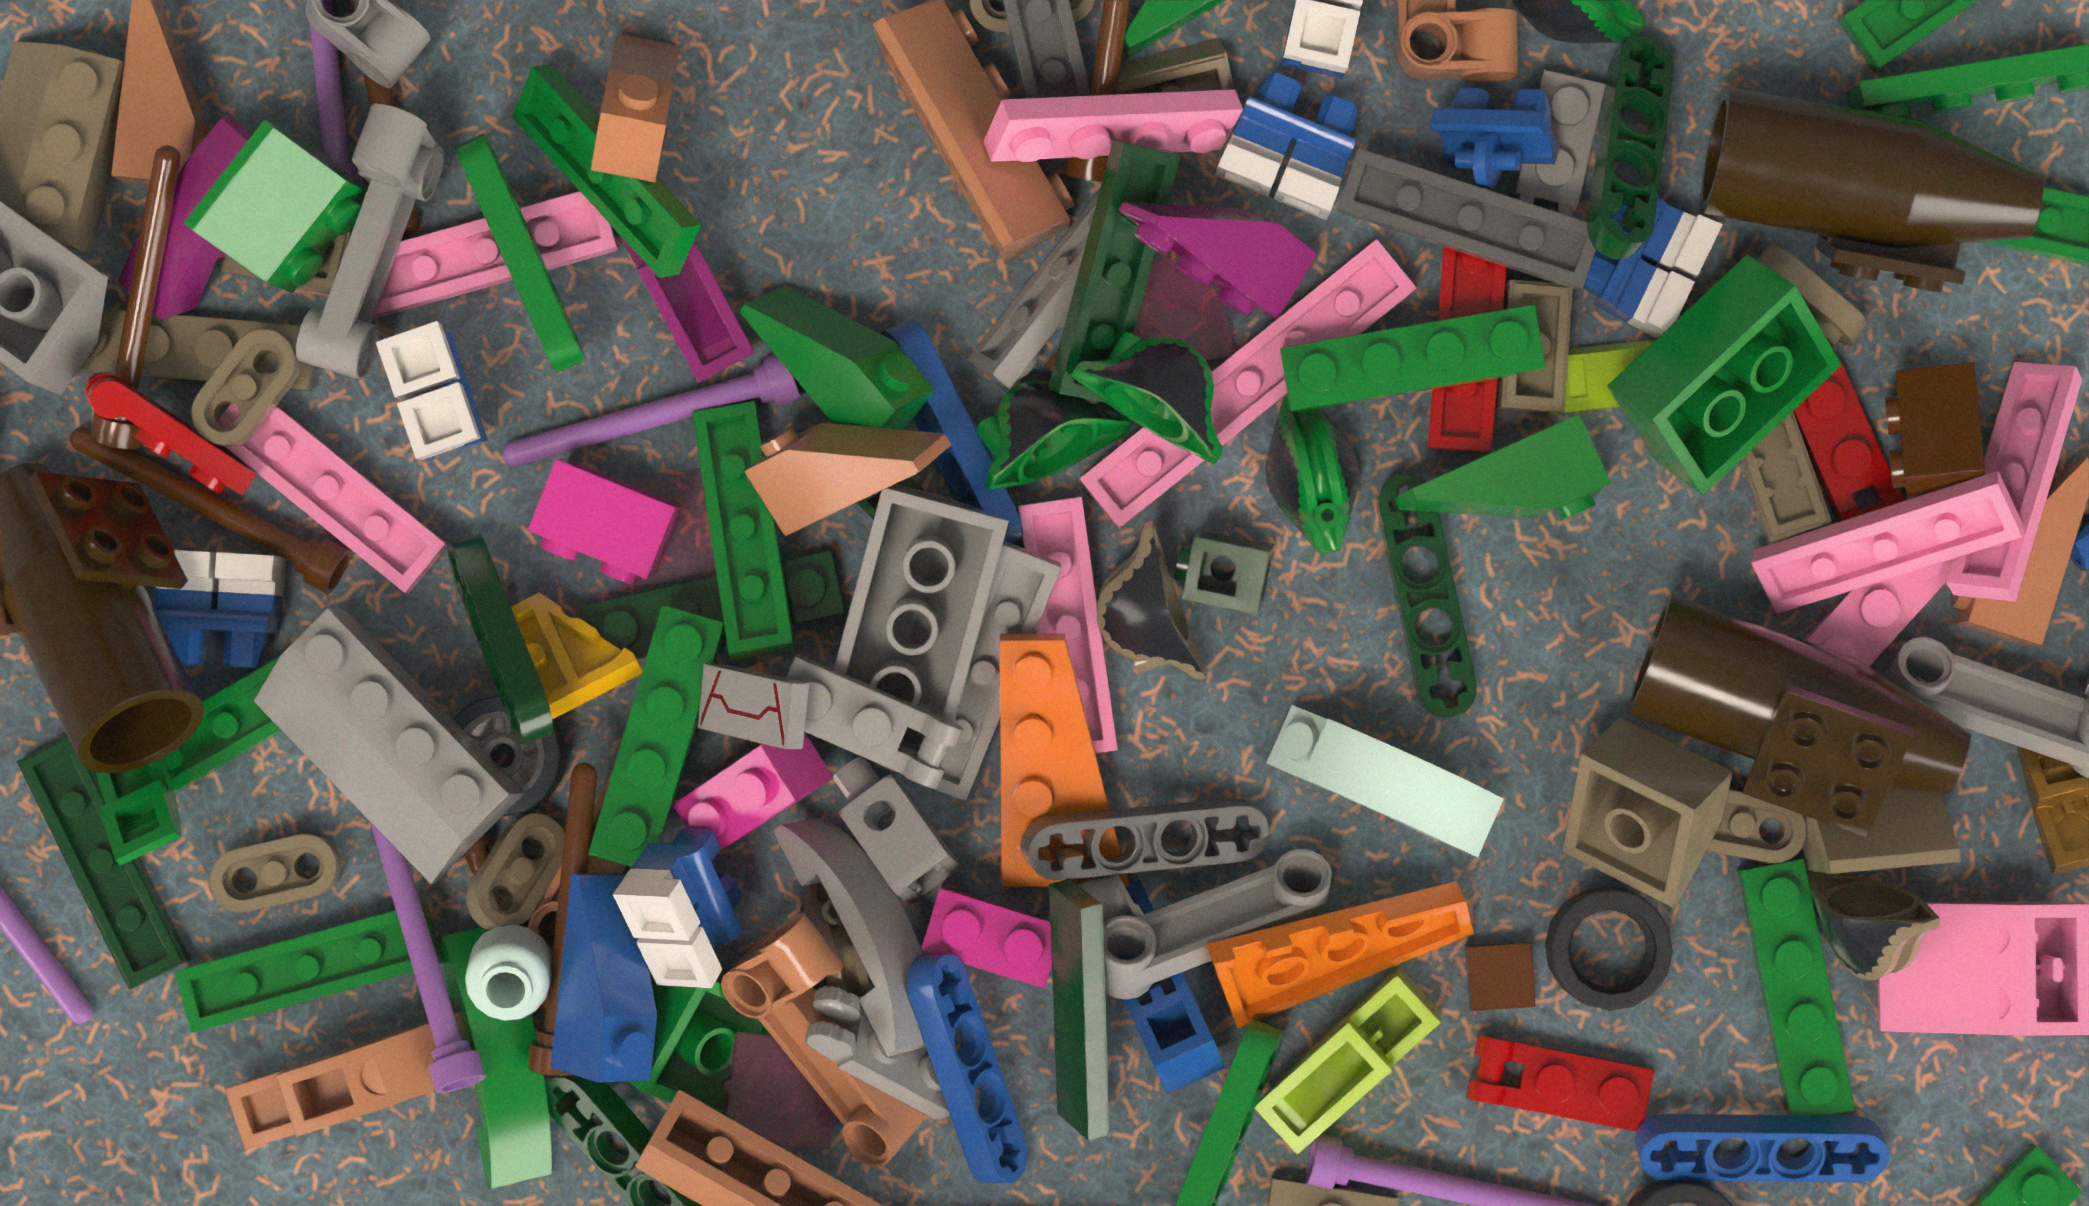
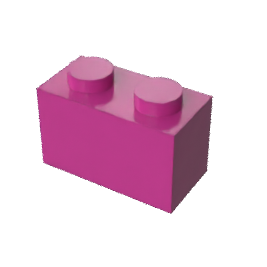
(604, 520)
(753, 791)
(990, 936)

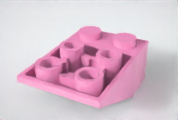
(1995, 972)

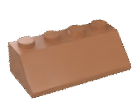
(956, 105)

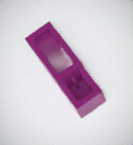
(186, 255)
(696, 314)

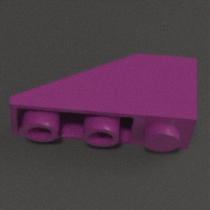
(1238, 251)

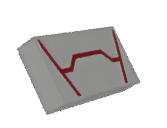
(753, 706)

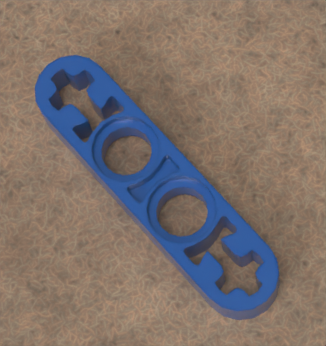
(966, 460)
(941, 1003)
(1763, 1138)

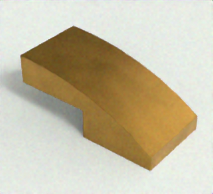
(2059, 808)

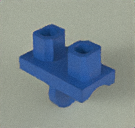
(1496, 139)

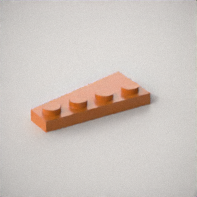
(1045, 752)
(1322, 953)

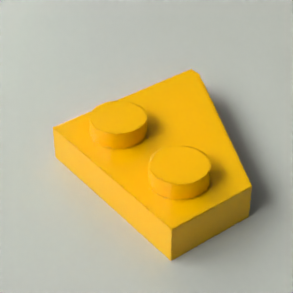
(570, 655)

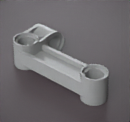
(376, 37)
(400, 166)
(1997, 702)
(1177, 934)

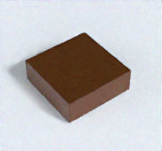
(1500, 976)

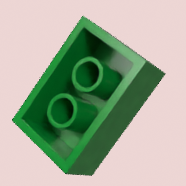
(1725, 374)

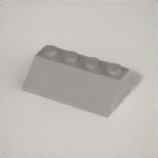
(46, 304)
(921, 599)
(386, 743)

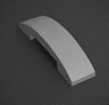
(871, 918)

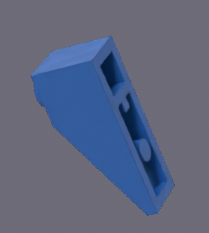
(604, 989)
(1172, 1023)

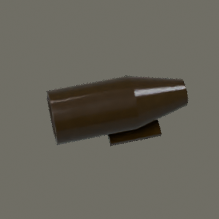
(1870, 181)
(77, 595)
(1814, 720)

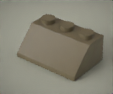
(59, 138)

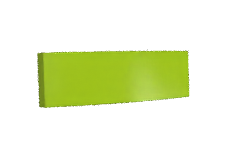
(1349, 1060)

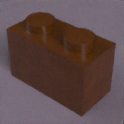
(1937, 428)

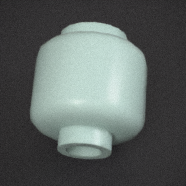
(509, 972)

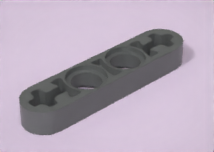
(1145, 845)

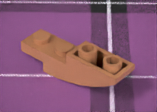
(335, 1086)

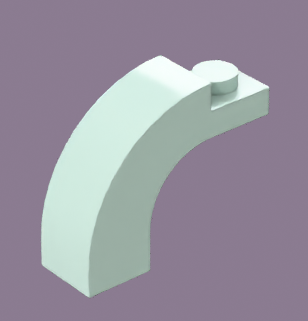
(1385, 780)

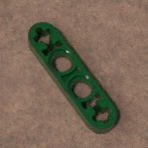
(1638, 148)
(1417, 597)
(500, 639)
(591, 1137)

